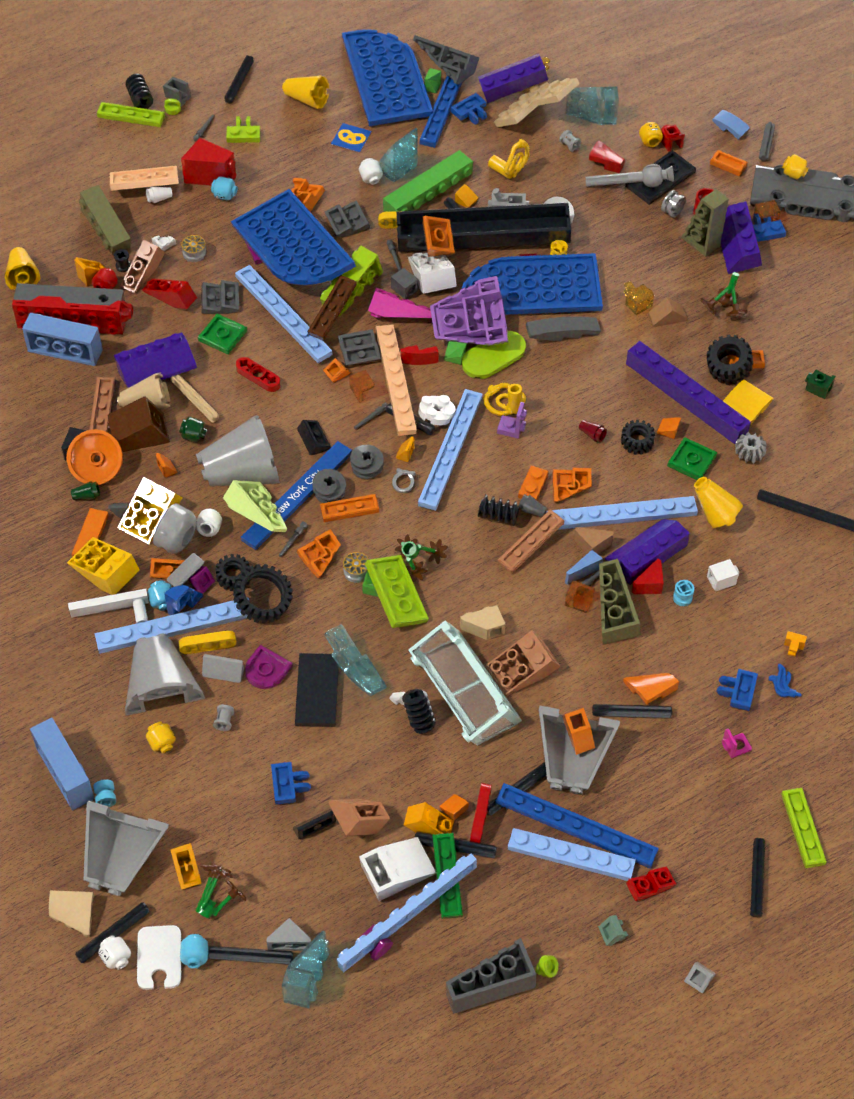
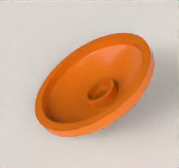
(82, 456)

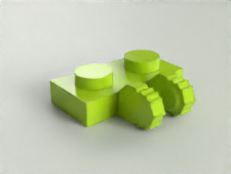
(243, 134)

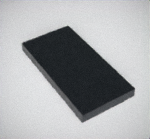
(682, 171)
(316, 690)

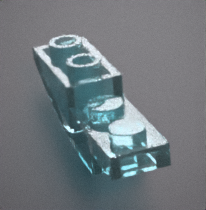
(353, 664)

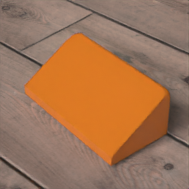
(163, 567)

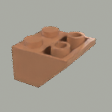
(359, 816)

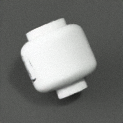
(370, 171)
(208, 522)
(114, 952)

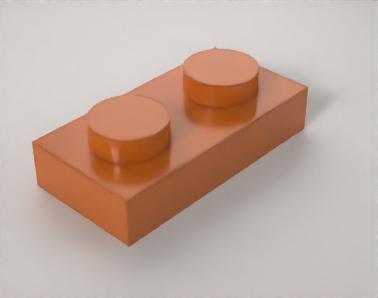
(533, 482)

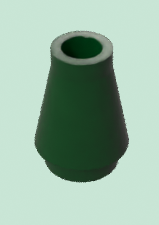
(86, 491)

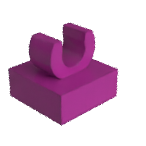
(202, 579)

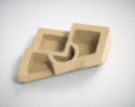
(73, 909)

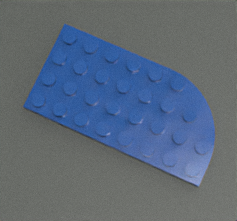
(386, 77)
(292, 241)
(544, 283)

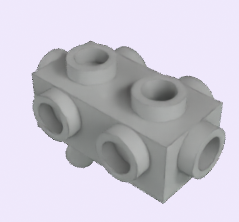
(507, 199)

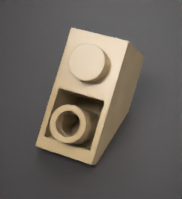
(484, 623)

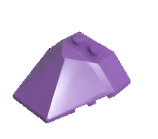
(472, 315)

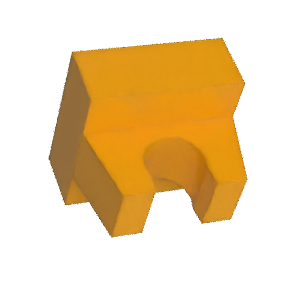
(794, 641)

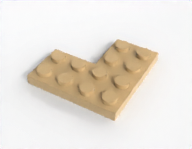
(537, 96)

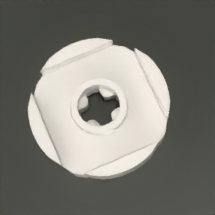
(430, 405)

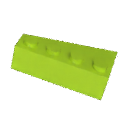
(366, 269)

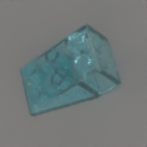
(594, 104)
(401, 156)
(304, 972)

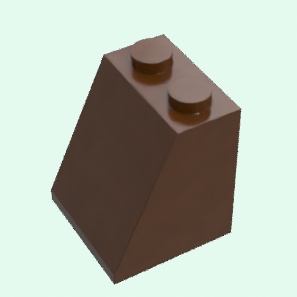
(138, 425)

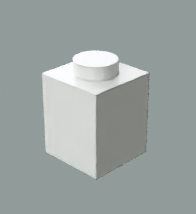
(723, 575)

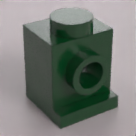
(819, 383)

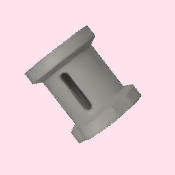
(574, 140)
(223, 717)

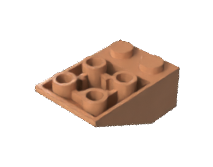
(522, 664)

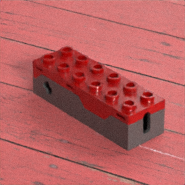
(76, 304)

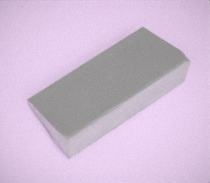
(185, 570)
(222, 668)

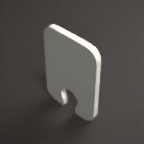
(158, 951)

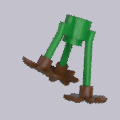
(412, 550)
(206, 906)

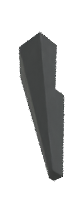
(454, 62)

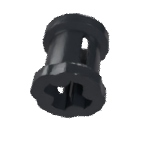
(122, 263)

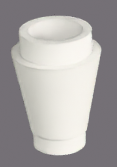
(157, 194)

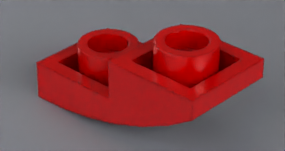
(413, 356)
(653, 883)

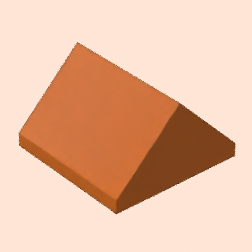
(438, 236)

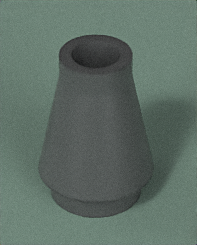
(531, 506)

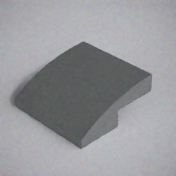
(347, 219)
(220, 298)
(359, 347)

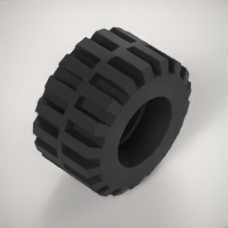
(725, 347)

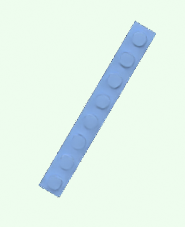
(283, 313)
(450, 450)
(627, 512)
(170, 625)
(401, 916)

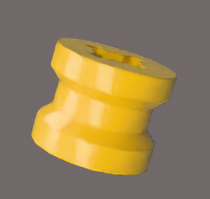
(559, 247)

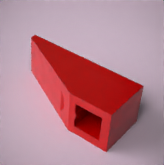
(172, 292)

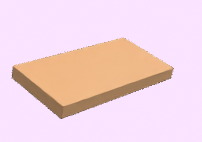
(143, 178)

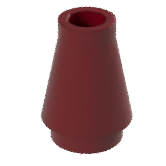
(593, 430)

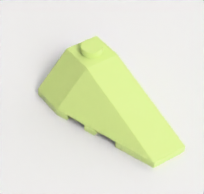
(254, 503)

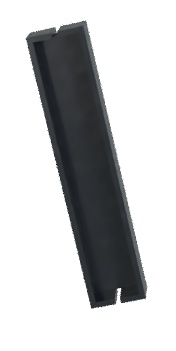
(489, 226)

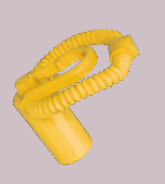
(510, 169)
(515, 397)

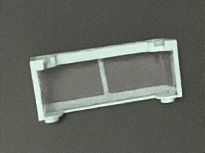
(464, 684)

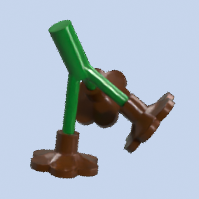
(727, 297)

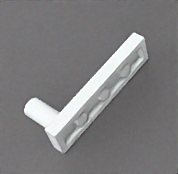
(112, 602)

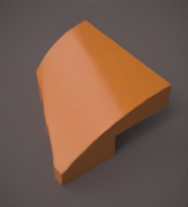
(307, 193)
(570, 482)
(319, 552)
(652, 686)

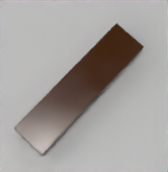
(332, 307)

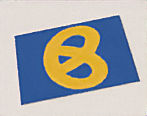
(351, 137)

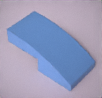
(732, 123)

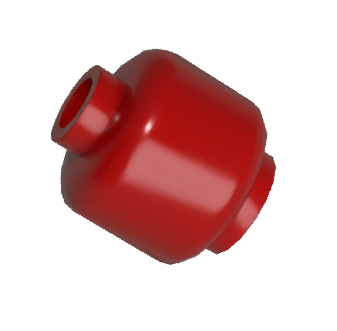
(105, 279)

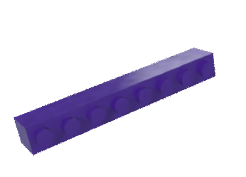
(687, 392)

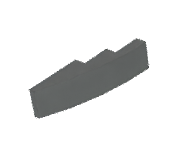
(560, 327)

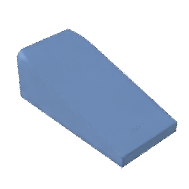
(586, 566)

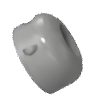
(175, 529)

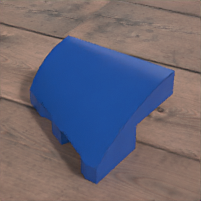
(179, 597)

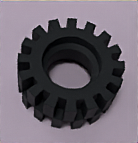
(637, 445)
(227, 564)

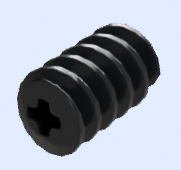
(139, 91)
(498, 509)
(419, 710)

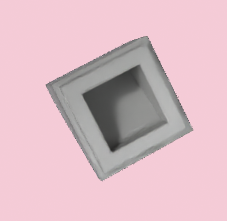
(699, 977)

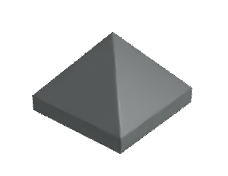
(118, 508)

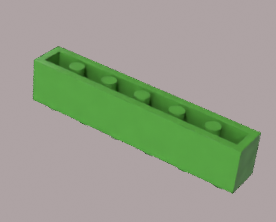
(429, 184)

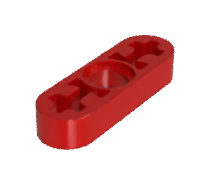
(260, 381)
(480, 813)

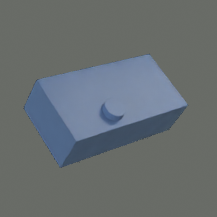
(62, 339)
(62, 764)

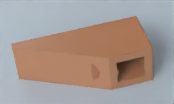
(143, 266)

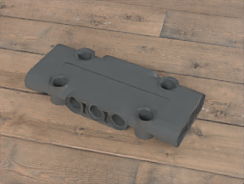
(814, 196)

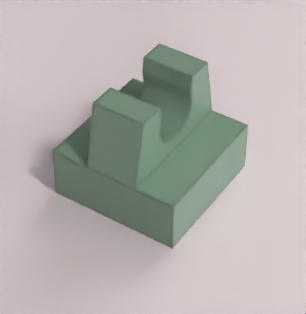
(612, 930)

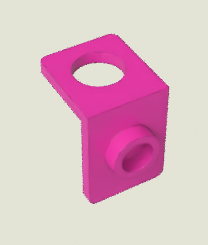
(730, 744)

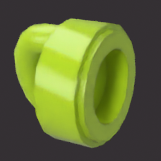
(172, 106)
(547, 966)

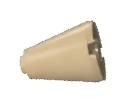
(150, 387)

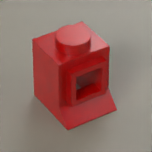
(671, 134)

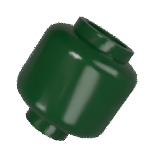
(192, 429)

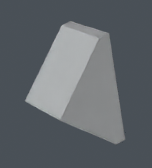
(288, 938)

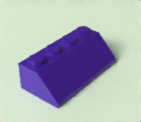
(513, 78)
(739, 240)
(165, 355)
(656, 542)

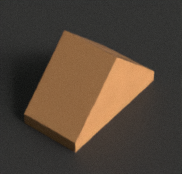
(667, 313)
(593, 539)

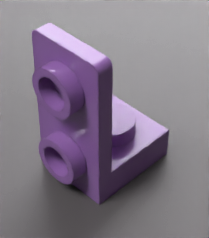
(513, 426)

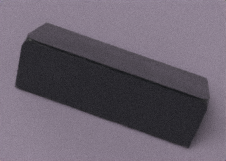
(313, 436)
(314, 824)

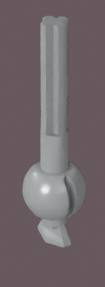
(651, 176)

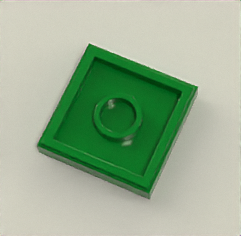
(222, 333)
(692, 459)

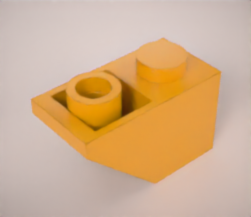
(427, 819)

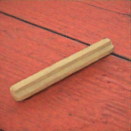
(195, 398)

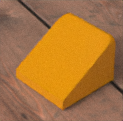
(465, 196)
(406, 450)

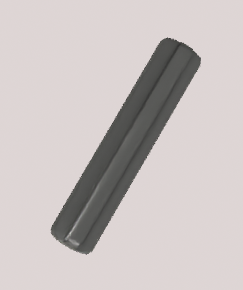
(766, 141)

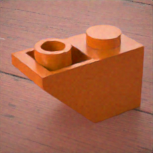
(579, 731)

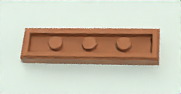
(102, 403)
(530, 541)

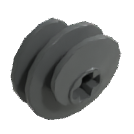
(366, 461)
(329, 485)

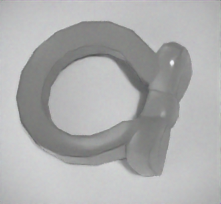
(411, 474)

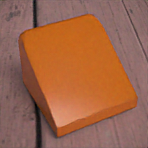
(336, 370)
(669, 427)
(165, 465)
(454, 807)

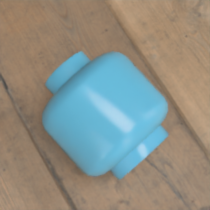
(224, 188)
(156, 594)
(194, 951)

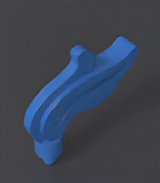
(781, 683)

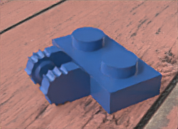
(469, 107)
(767, 230)
(743, 688)
(284, 784)

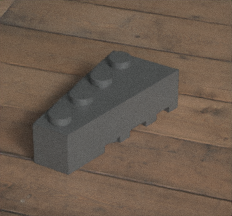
(492, 979)

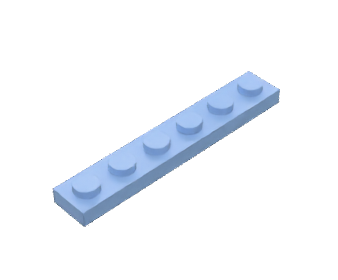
(571, 854)

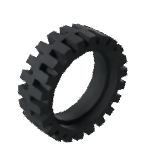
(271, 575)

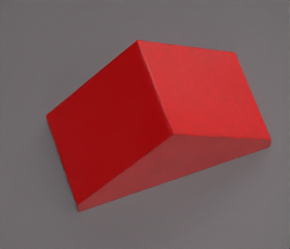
(650, 580)

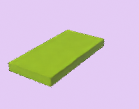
(396, 591)

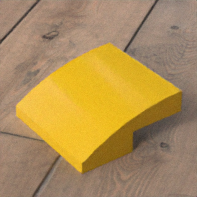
(748, 400)

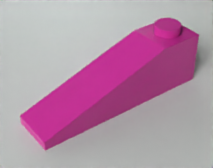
(388, 305)

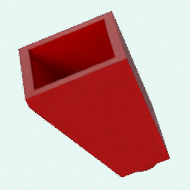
(207, 162)

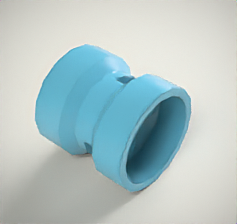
(683, 593)
(104, 791)

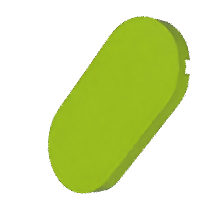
(489, 359)

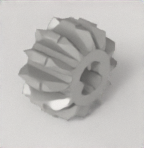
(750, 447)

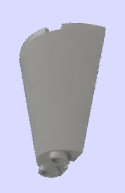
(240, 456)
(158, 673)
(562, 765)
(117, 847)

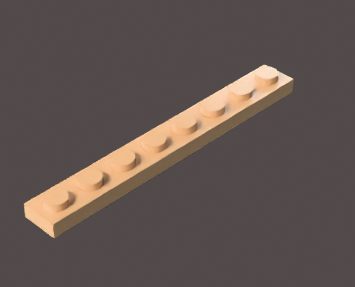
(396, 380)

